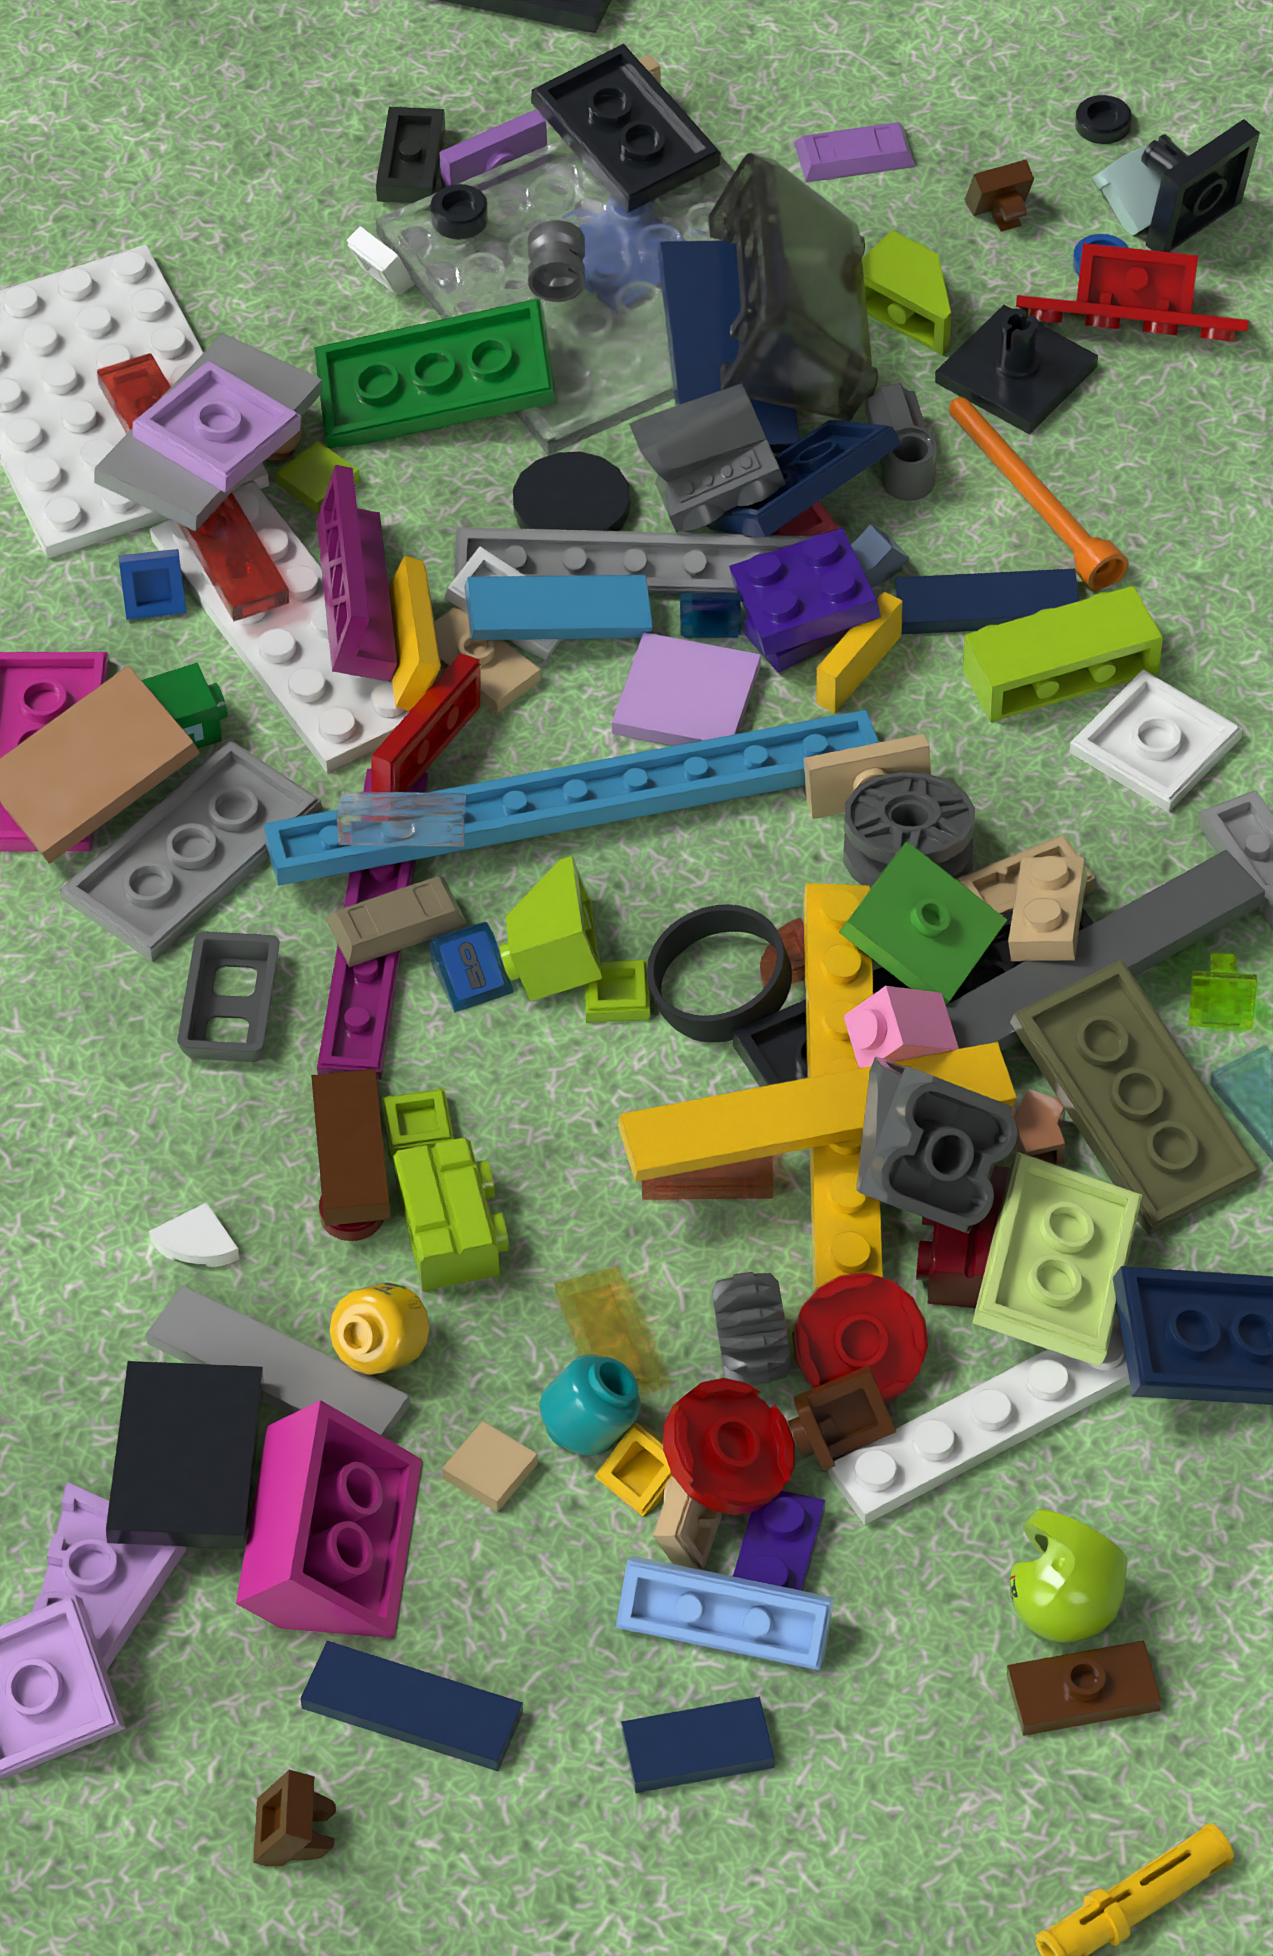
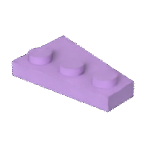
(109, 1577)

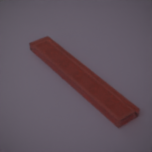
(226, 540)

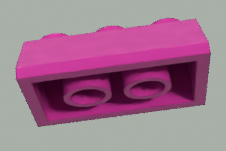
(329, 1526)

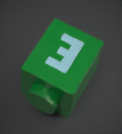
(191, 702)

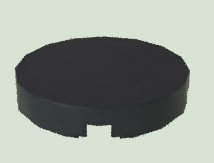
(571, 494)

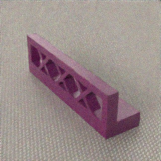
(355, 583)

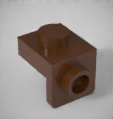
(840, 1417)

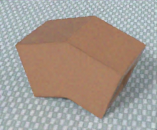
(1040, 1127)

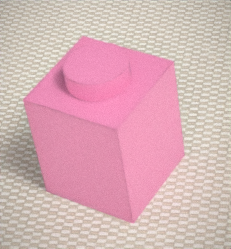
(900, 1026)

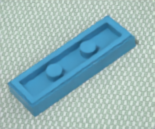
(557, 607)

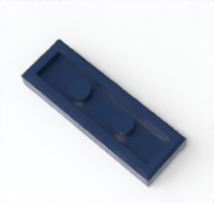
(980, 599)
(412, 1705)

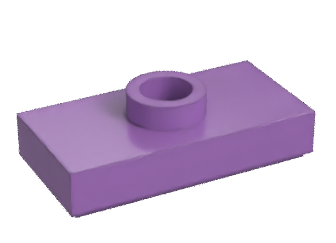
(493, 148)

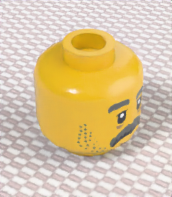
(379, 1328)

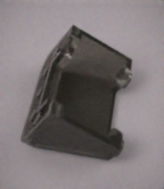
(799, 293)

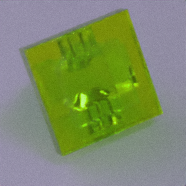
(1222, 995)

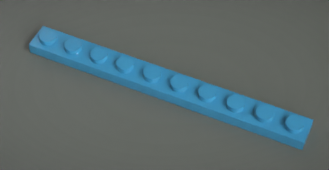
(585, 795)

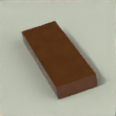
(350, 1147)

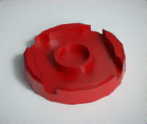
(859, 1324)
(728, 1447)

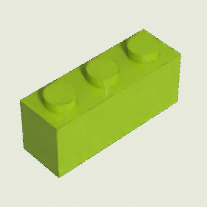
(1061, 653)

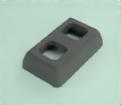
(201, 1003)

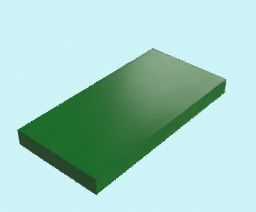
(435, 374)

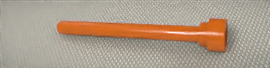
(1096, 560)

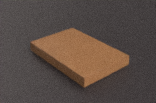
(91, 763)

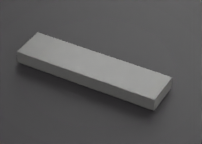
(293, 1373)

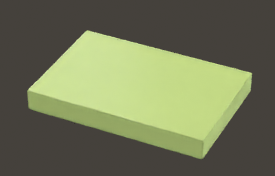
(1057, 1259)

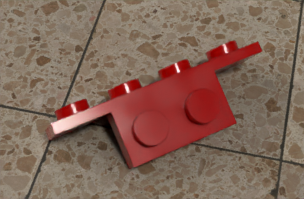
(1137, 287)

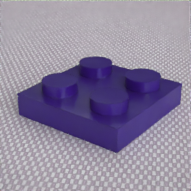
(804, 591)

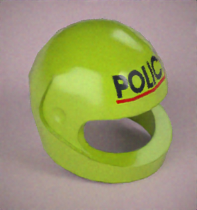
(1075, 1582)

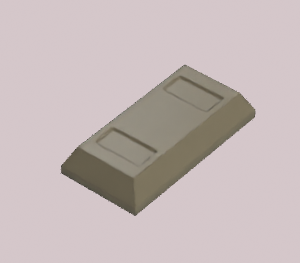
(396, 920)

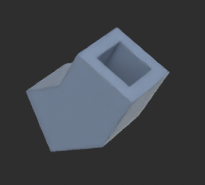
(878, 555)

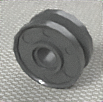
(908, 808)

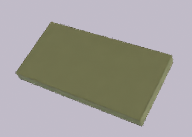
(1134, 1095)

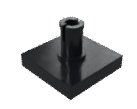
(1197, 186)
(1016, 368)

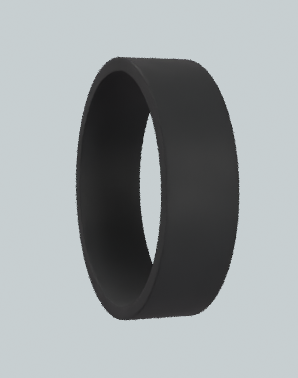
(697, 926)

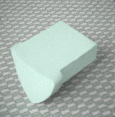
(1130, 190)

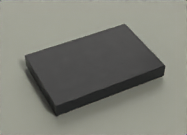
(625, 128)
(185, 1455)

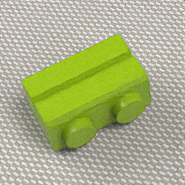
(448, 1213)

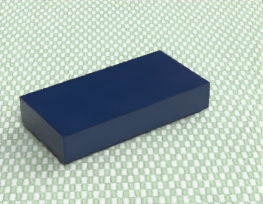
(697, 1744)

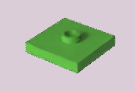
(922, 924)

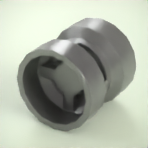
(556, 261)

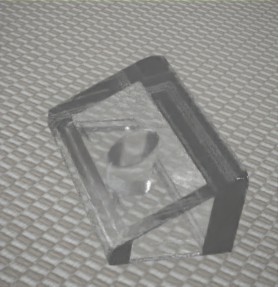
(401, 819)

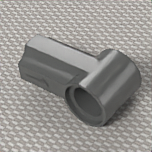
(911, 467)

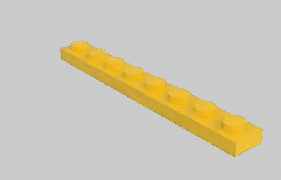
(836, 981)

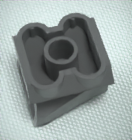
(708, 457)
(931, 1145)

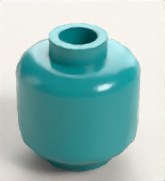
(590, 1404)

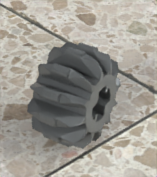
(751, 1328)

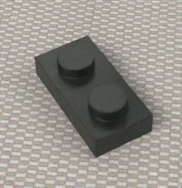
(410, 154)

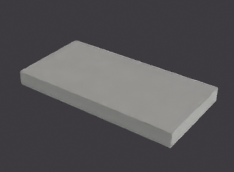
(167, 487)
(187, 851)

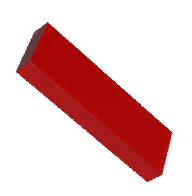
(428, 727)

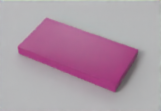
(32, 694)

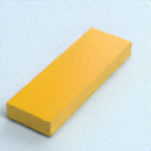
(413, 633)

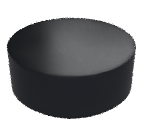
(1103, 119)
(459, 211)

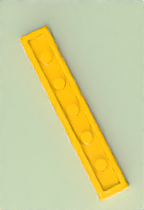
(785, 1115)

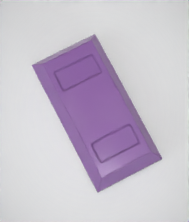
(854, 152)

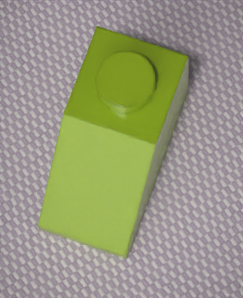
(908, 291)
(553, 935)

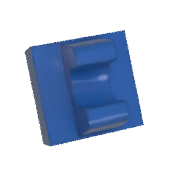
(152, 584)

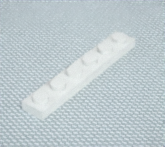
(975, 1427)

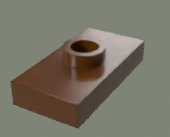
(1083, 1688)

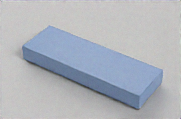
(725, 1612)

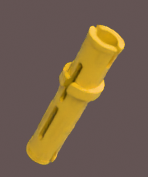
(1113, 1912)

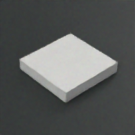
(1155, 740)

